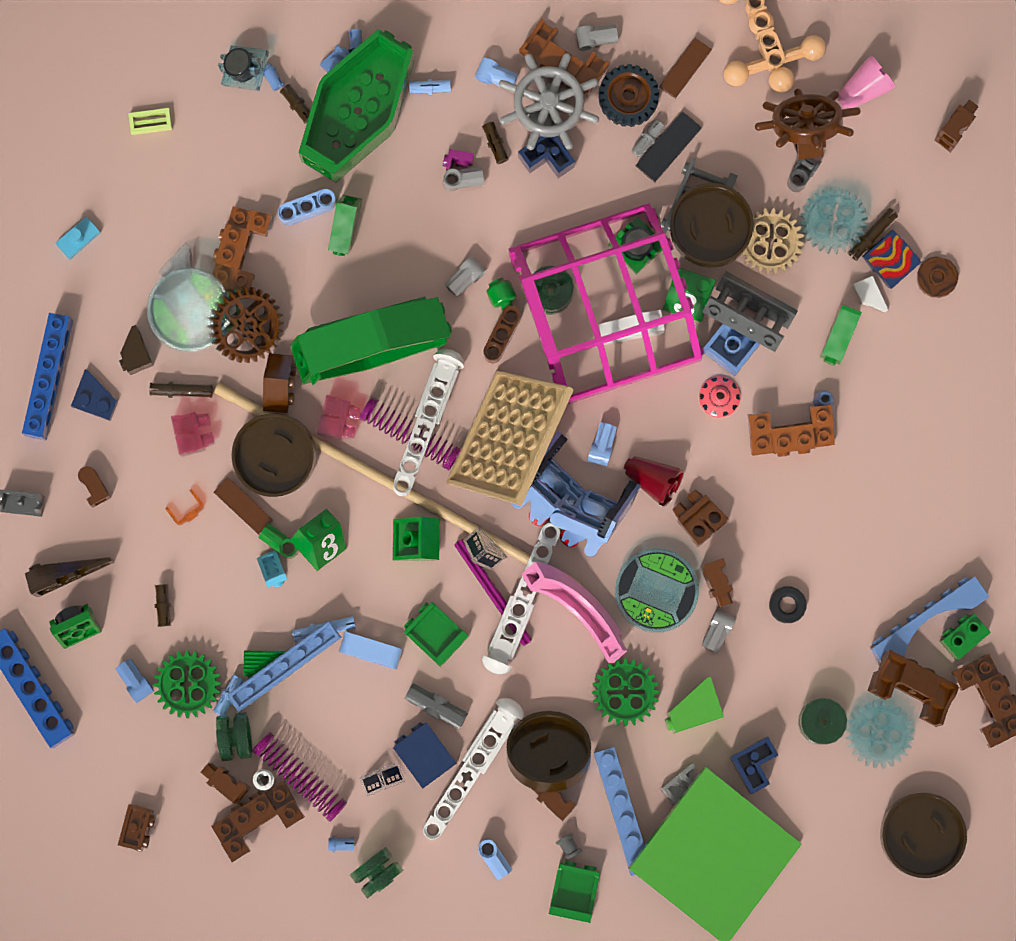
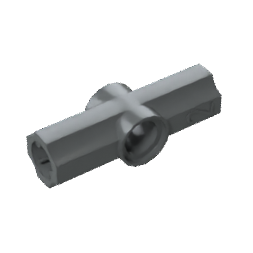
(436, 706)

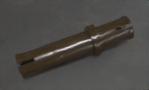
(872, 234)
(180, 390)

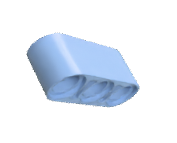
(317, 209)
(370, 650)

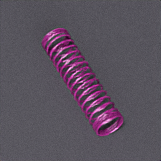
(366, 414)
(333, 812)

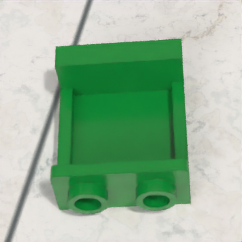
(435, 633)
(574, 892)

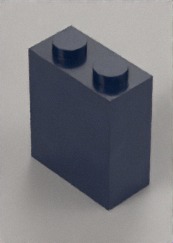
(424, 754)

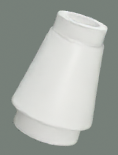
(258, 776)

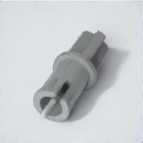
(648, 138)

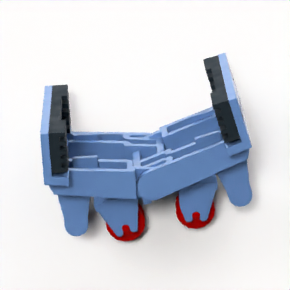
(573, 501)

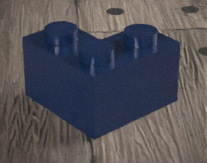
(550, 151)
(748, 763)

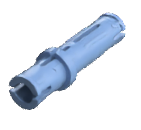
(339, 625)

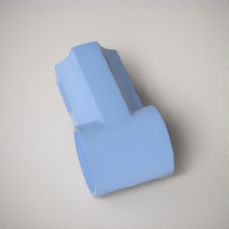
(491, 72)
(601, 448)
(495, 860)

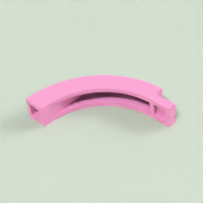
(571, 594)

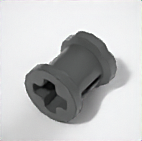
(568, 846)

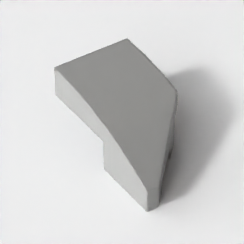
(678, 785)

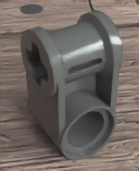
(805, 170)

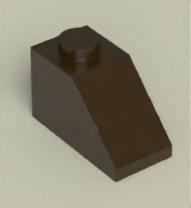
(134, 353)

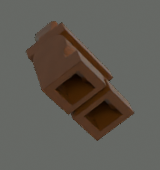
(958, 123)
(700, 514)
(717, 582)
(225, 783)
(555, 803)

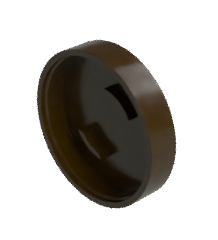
(711, 225)
(273, 455)
(548, 751)
(923, 835)

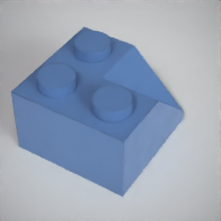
(730, 349)

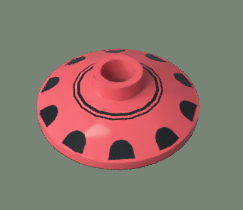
(715, 406)

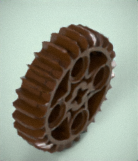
(254, 326)

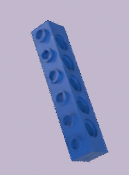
(47, 376)
(42, 691)

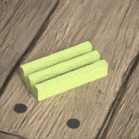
(132, 116)

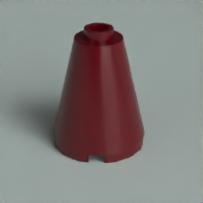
(655, 478)

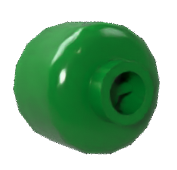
(501, 293)

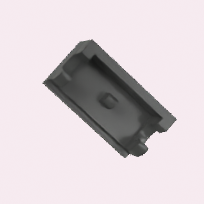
(21, 503)

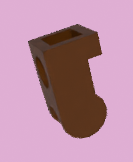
(95, 486)

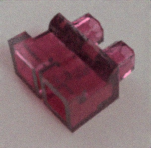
(338, 427)
(189, 434)

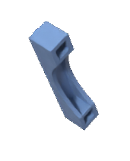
(965, 597)
(620, 804)

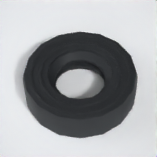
(778, 595)

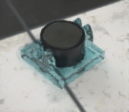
(245, 66)

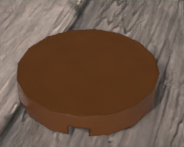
(937, 277)

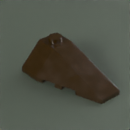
(56, 575)

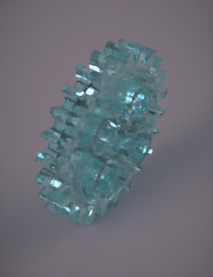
(851, 222)
(894, 722)

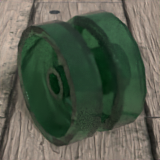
(562, 294)
(833, 727)
(231, 737)
(376, 872)

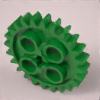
(168, 684)
(625, 711)

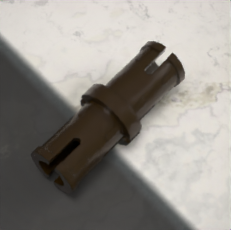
(296, 102)
(495, 142)
(162, 605)

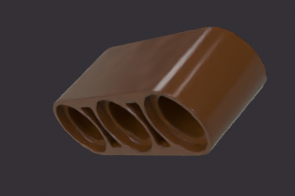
(501, 344)

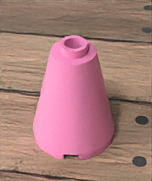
(866, 84)

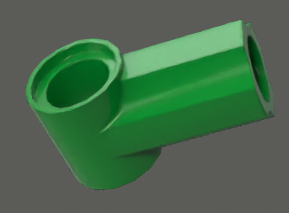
(277, 540)

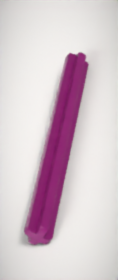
(489, 587)

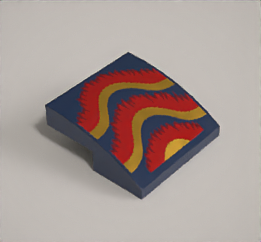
(891, 259)

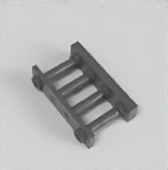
(690, 170)
(756, 300)

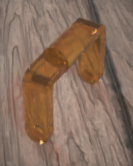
(189, 516)

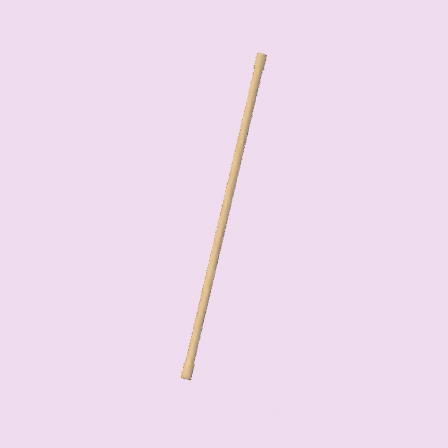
(232, 396)

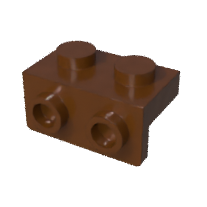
(136, 828)

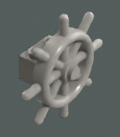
(543, 113)

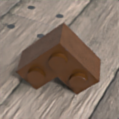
(278, 382)

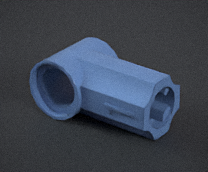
(136, 684)

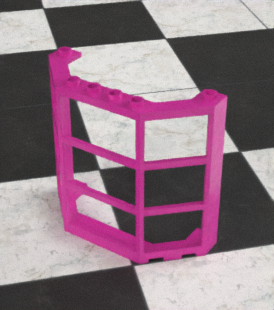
(541, 323)

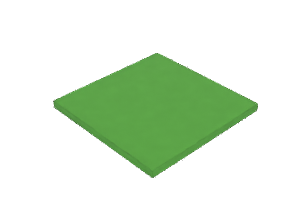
(714, 855)

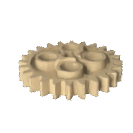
(788, 243)

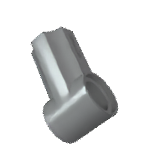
(591, 37)
(466, 178)
(469, 273)
(720, 627)

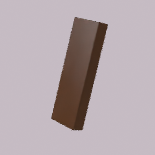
(685, 68)
(243, 505)

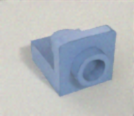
(334, 58)

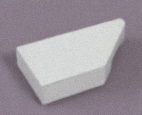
(869, 294)

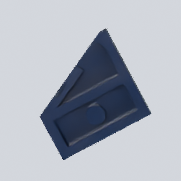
(93, 398)

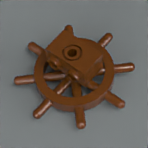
(807, 125)

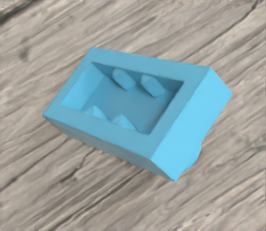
(78, 238)
(272, 569)

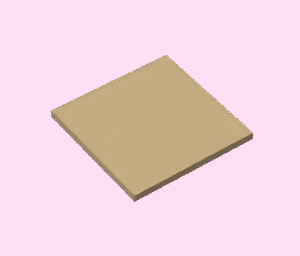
(509, 437)

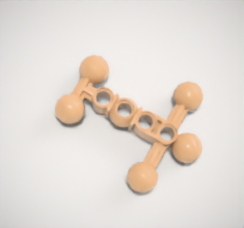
(780, 78)

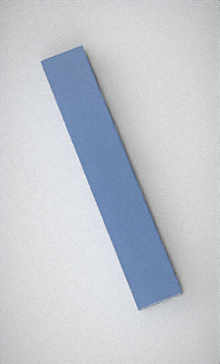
(283, 666)

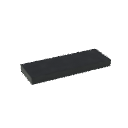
(668, 147)

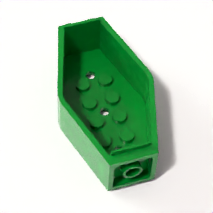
(354, 86)
(370, 339)

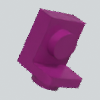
(461, 159)

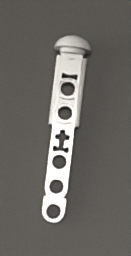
(444, 373)
(501, 649)
(502, 722)

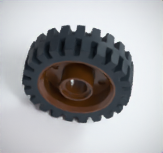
(632, 80)

